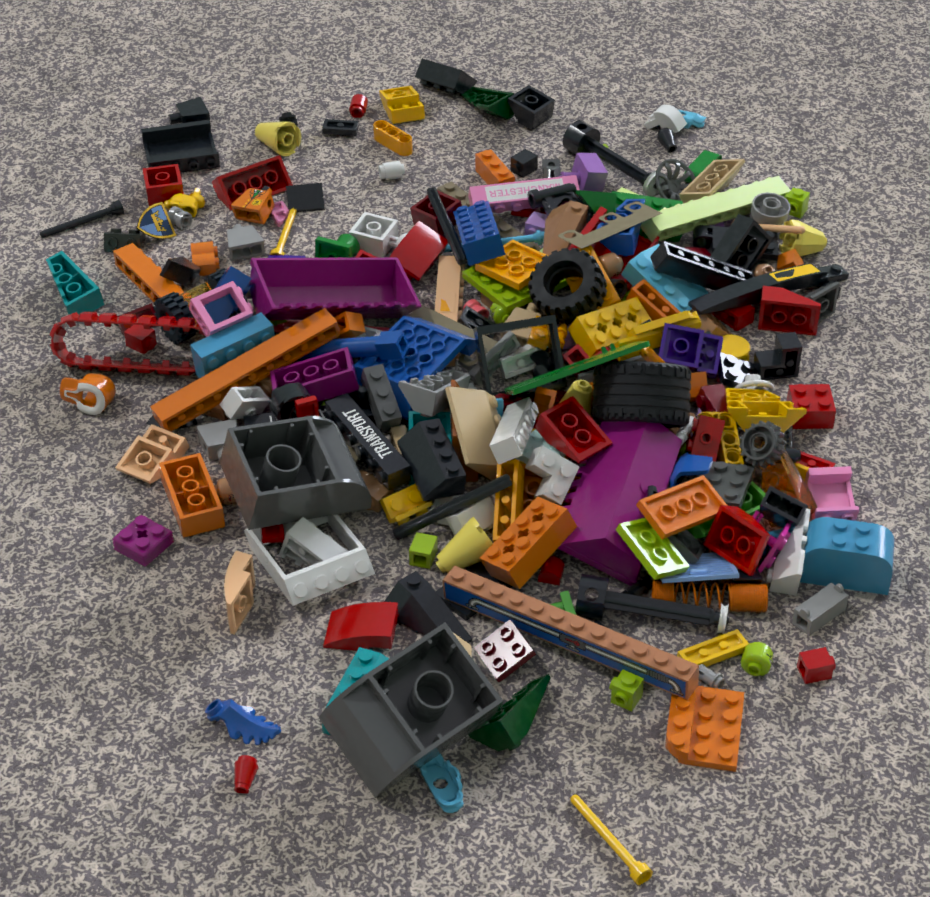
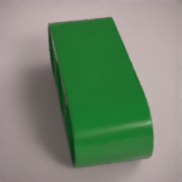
(701, 163)

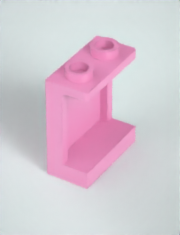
(832, 492)

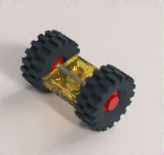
(178, 306)

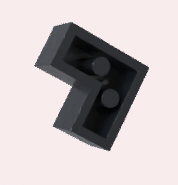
(782, 361)

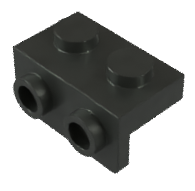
(116, 239)

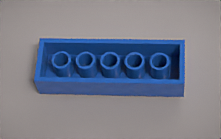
(478, 232)

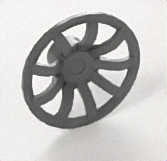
(672, 186)

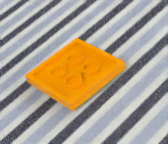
(514, 267)

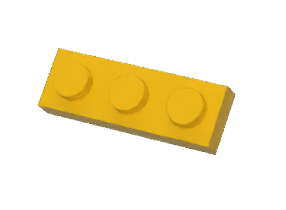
(715, 649)

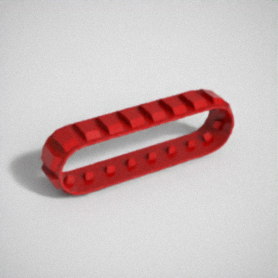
(69, 358)

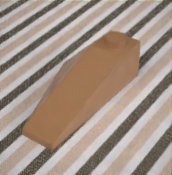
(561, 219)

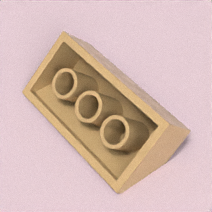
(712, 179)

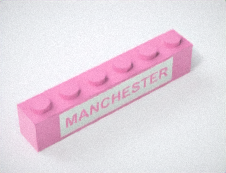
(514, 194)

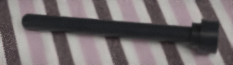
(114, 208)

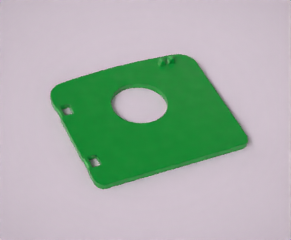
(578, 366)

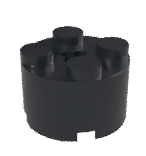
(283, 400)

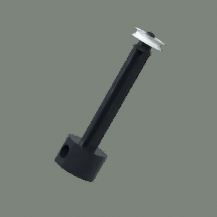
(584, 138)
(642, 605)

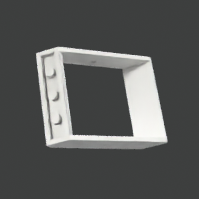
(320, 576)

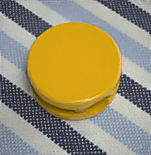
(736, 346)

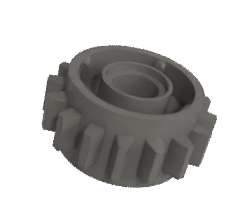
(752, 442)

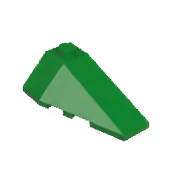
(597, 199)

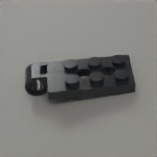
(705, 235)

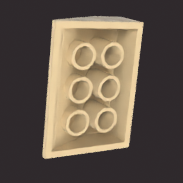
(475, 424)

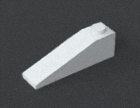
(789, 563)

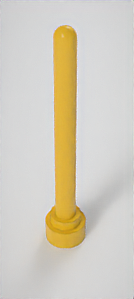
(285, 232)
(638, 871)

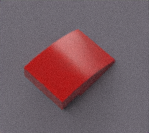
(419, 250)
(362, 626)

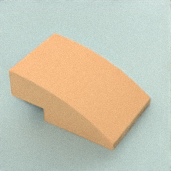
(148, 451)
(239, 589)

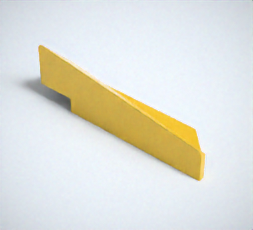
(654, 330)

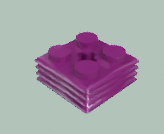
(143, 540)

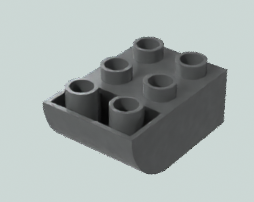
(292, 471)
(410, 709)

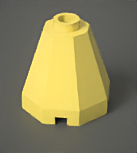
(806, 243)

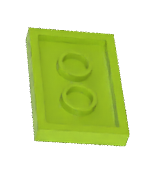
(655, 554)

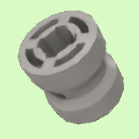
(179, 217)

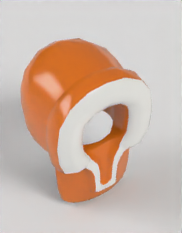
(100, 392)

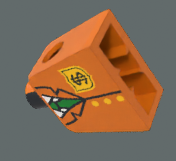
(254, 205)

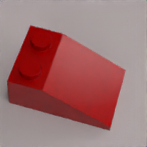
(787, 312)
(572, 430)
(737, 538)

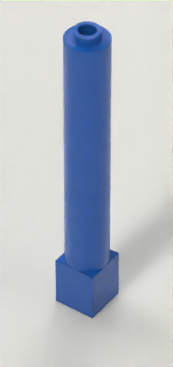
(387, 345)

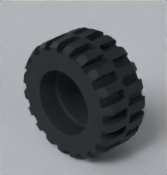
(559, 267)

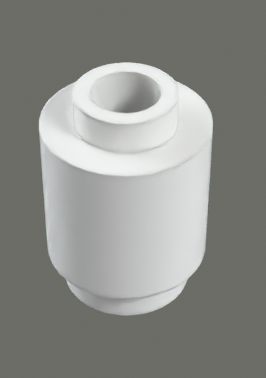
(391, 170)

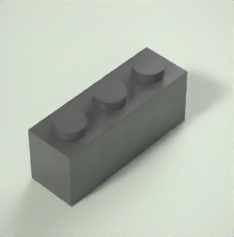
(381, 397)

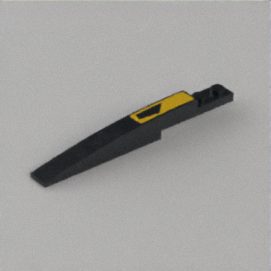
(750, 290)

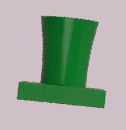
(344, 247)

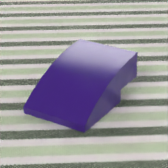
(691, 349)

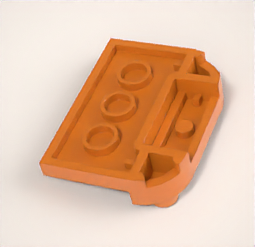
(706, 728)

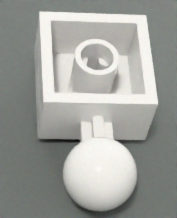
(376, 234)

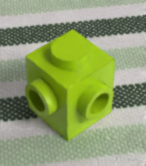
(798, 202)
(626, 690)

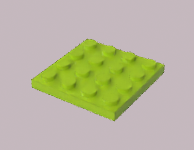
(499, 292)

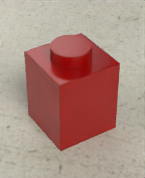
(140, 339)
(815, 665)

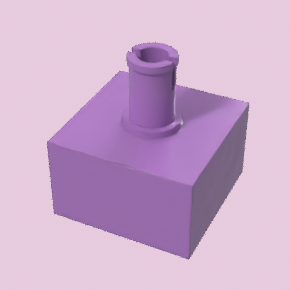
(589, 172)

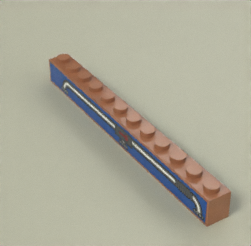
(572, 632)

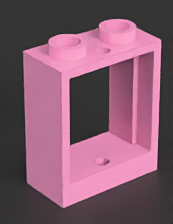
(204, 319)

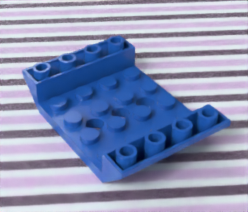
(429, 352)

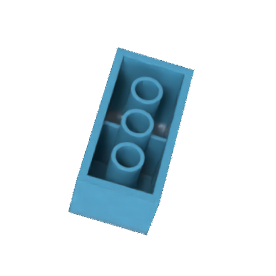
(849, 554)

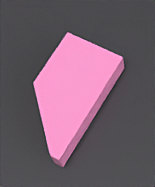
(279, 213)

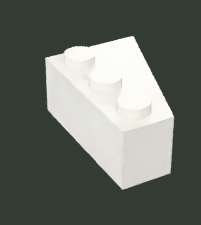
(309, 544)

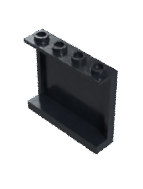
(181, 144)

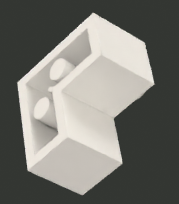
(556, 474)

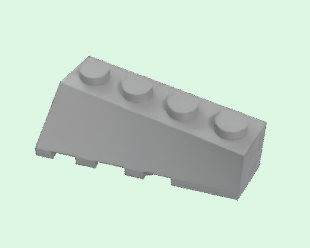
(429, 394)

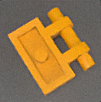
(539, 336)

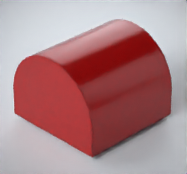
(551, 571)

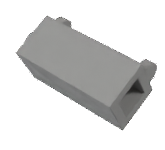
(820, 608)

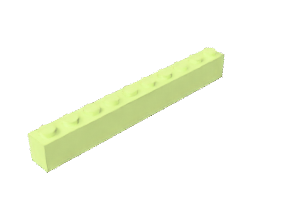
(710, 209)

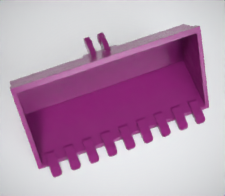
(306, 285)
(611, 488)

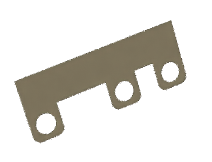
(613, 227)
(439, 319)

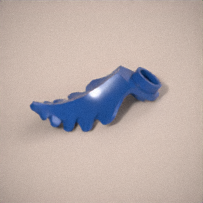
(242, 721)

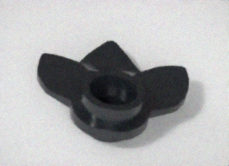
(543, 363)

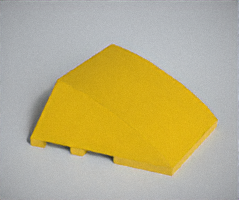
(758, 405)

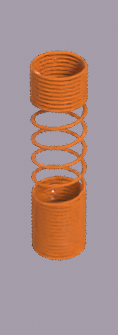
(741, 596)

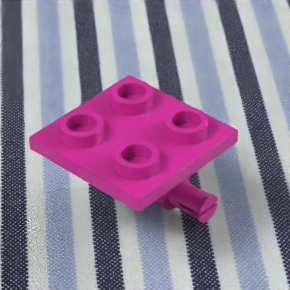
(774, 543)

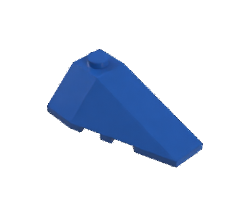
(626, 241)

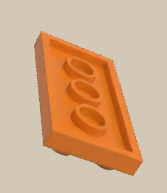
(681, 506)

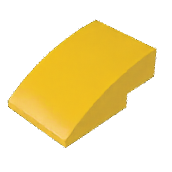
(402, 104)

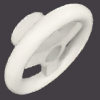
(754, 382)

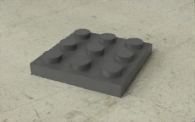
(729, 481)

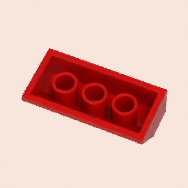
(264, 173)

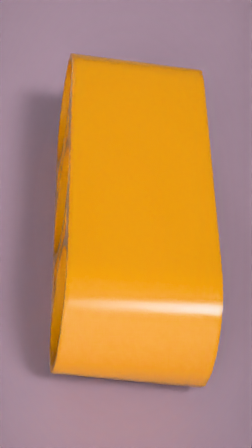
(392, 138)

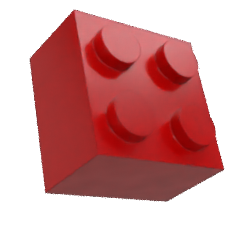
(162, 183)
(817, 401)

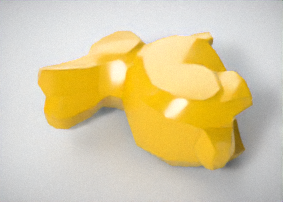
(188, 203)

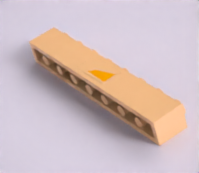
(448, 290)

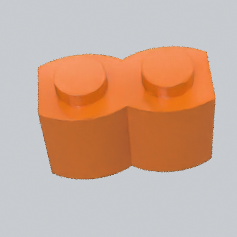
(204, 256)

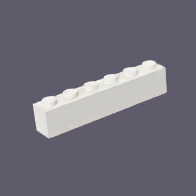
(514, 430)

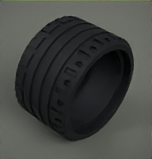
(641, 393)

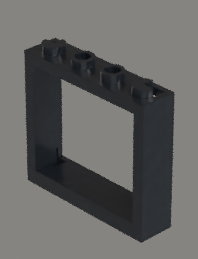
(554, 342)

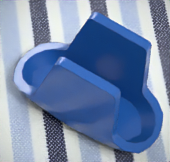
(689, 465)

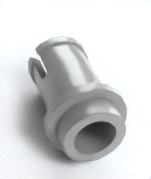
(711, 678)

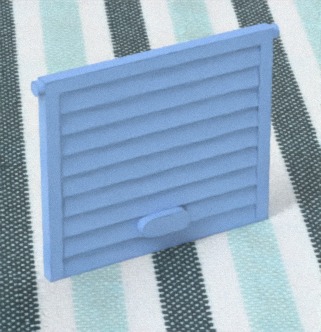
(709, 567)

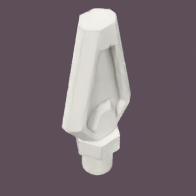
(683, 432)

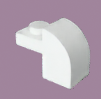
(666, 117)

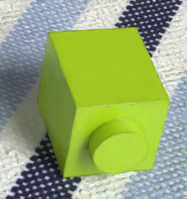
(423, 550)

